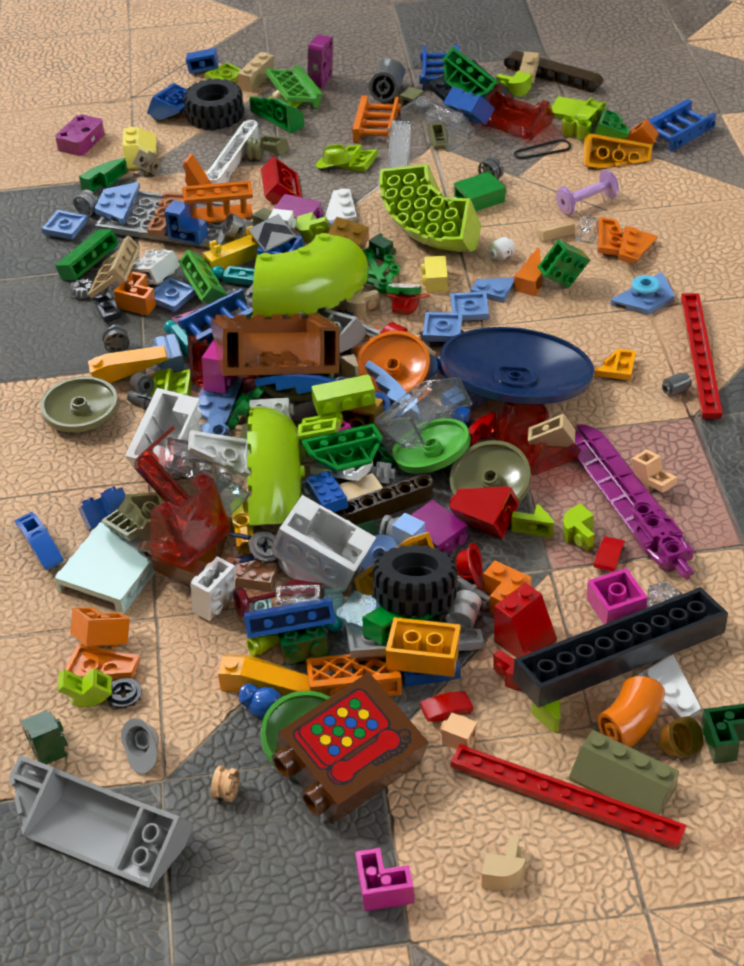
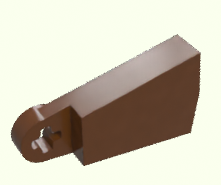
(178, 573)

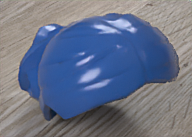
(258, 700)

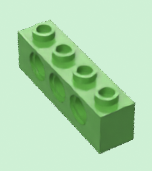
(201, 277)

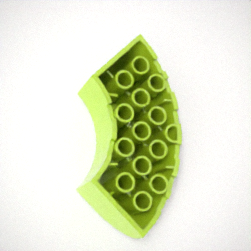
(424, 213)
(309, 277)
(273, 465)

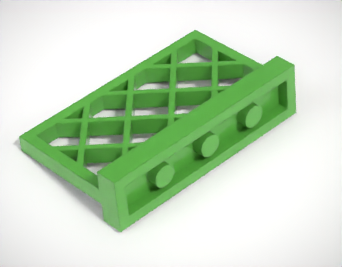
(297, 85)

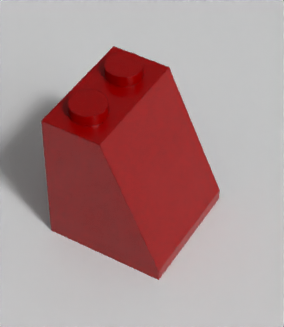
(485, 508)
(523, 622)

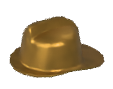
(681, 737)

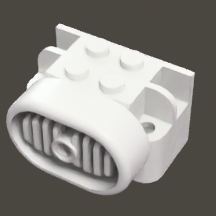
(163, 412)
(320, 546)

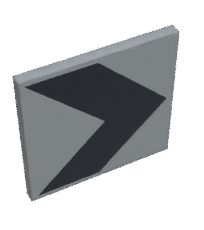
(272, 233)

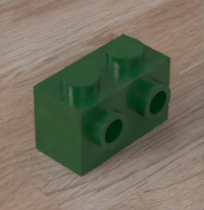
(303, 644)

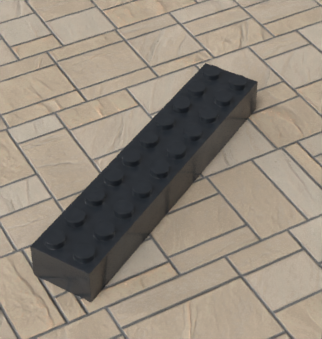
(619, 646)

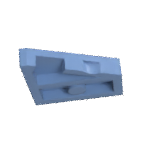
(495, 288)

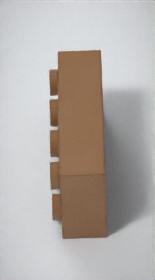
(254, 574)

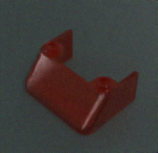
(157, 477)

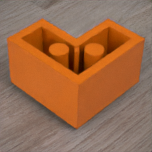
(135, 294)
(501, 581)
(99, 628)

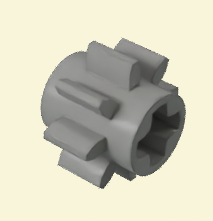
(383, 472)

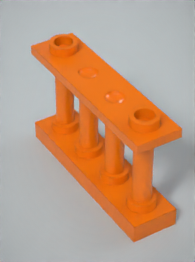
(363, 113)
(215, 193)

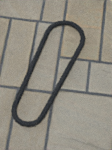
(539, 154)

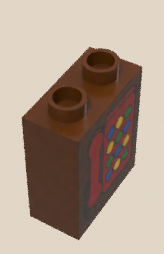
(348, 748)

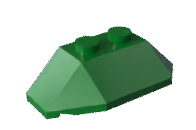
(466, 75)
(345, 448)

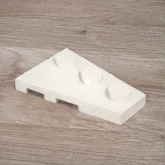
(220, 450)
(351, 474)

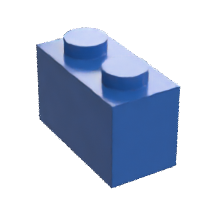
(202, 60)

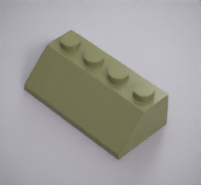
(623, 773)

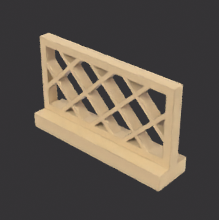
(116, 267)

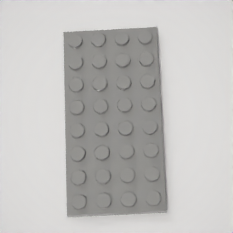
(142, 213)

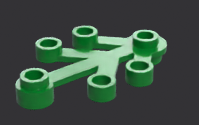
(381, 282)
(243, 407)

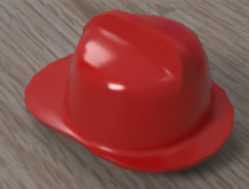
(405, 303)
(470, 565)

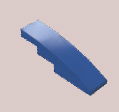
(301, 381)

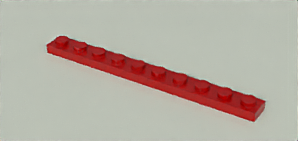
(701, 356)
(569, 796)

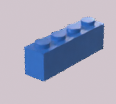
(289, 617)

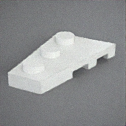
(341, 206)
(678, 695)

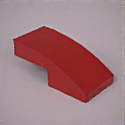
(481, 428)
(609, 553)
(441, 706)

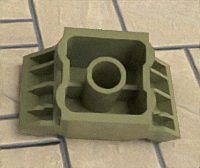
(133, 516)

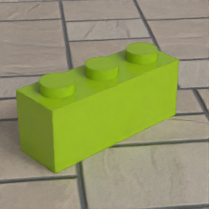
(343, 395)

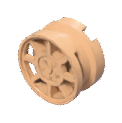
(225, 783)

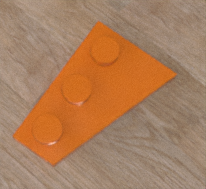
(609, 236)
(634, 244)
(110, 662)

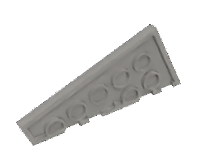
(362, 647)

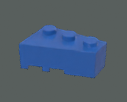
(472, 107)

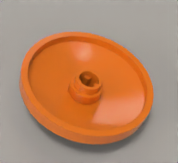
(399, 355)

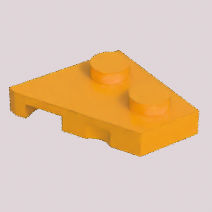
(618, 365)

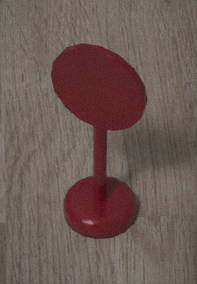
(242, 601)

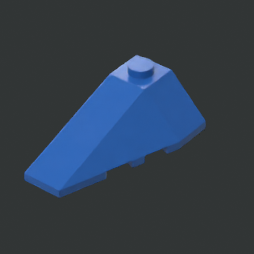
(167, 102)

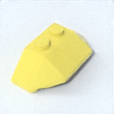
(133, 141)

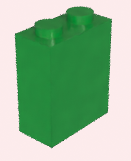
(482, 190)

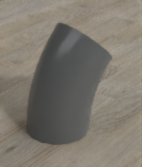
(386, 80)

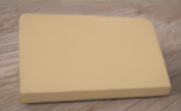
(556, 231)
(349, 366)

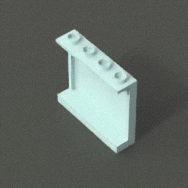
(107, 568)

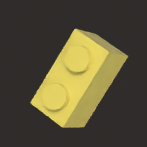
(435, 274)

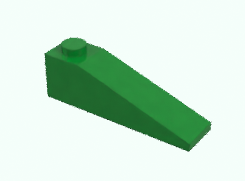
(278, 113)
(611, 125)

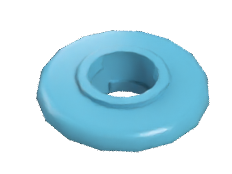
(645, 284)

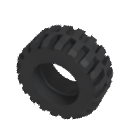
(214, 104)
(415, 580)

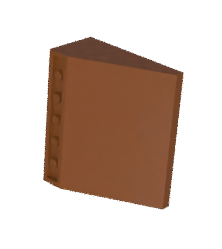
(276, 344)

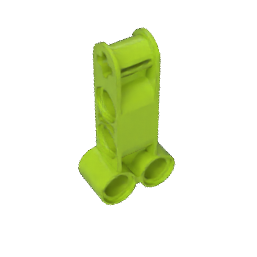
(583, 120)

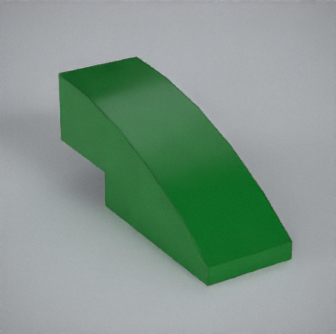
(103, 174)

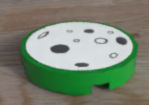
(407, 289)

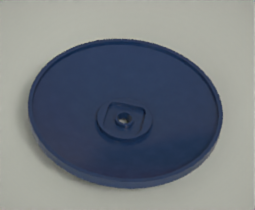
(517, 365)

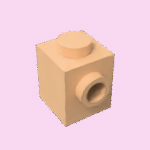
(458, 731)

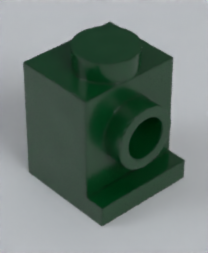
(381, 246)

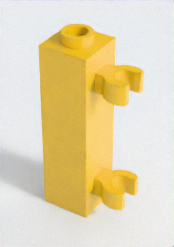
(232, 253)

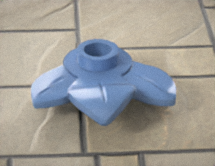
(215, 425)

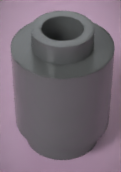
(142, 382)
(676, 384)

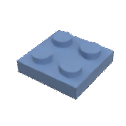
(64, 224)
(173, 294)
(471, 305)
(441, 326)

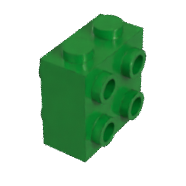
(563, 263)

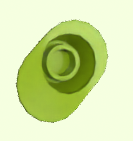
(333, 156)

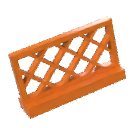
(331, 685)

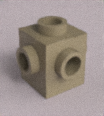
(149, 165)

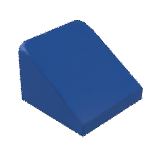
(462, 414)

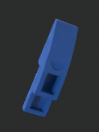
(39, 540)

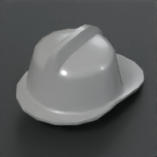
(140, 744)

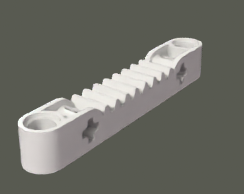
(233, 153)

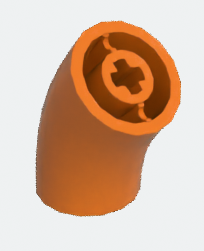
(633, 710)

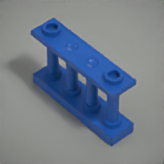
(423, 79)
(678, 114)
(203, 316)

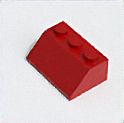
(279, 180)

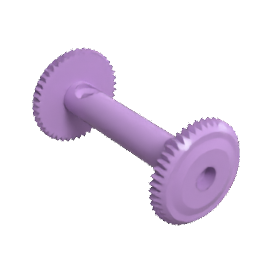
(607, 184)

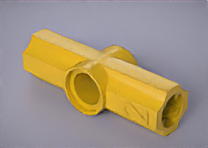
(241, 525)

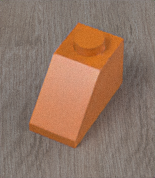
(643, 133)

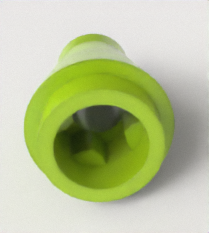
(261, 644)

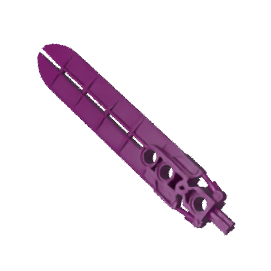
(633, 502)

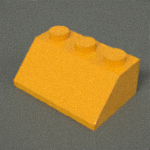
(423, 647)

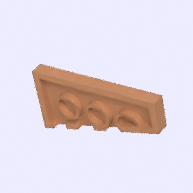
(158, 223)

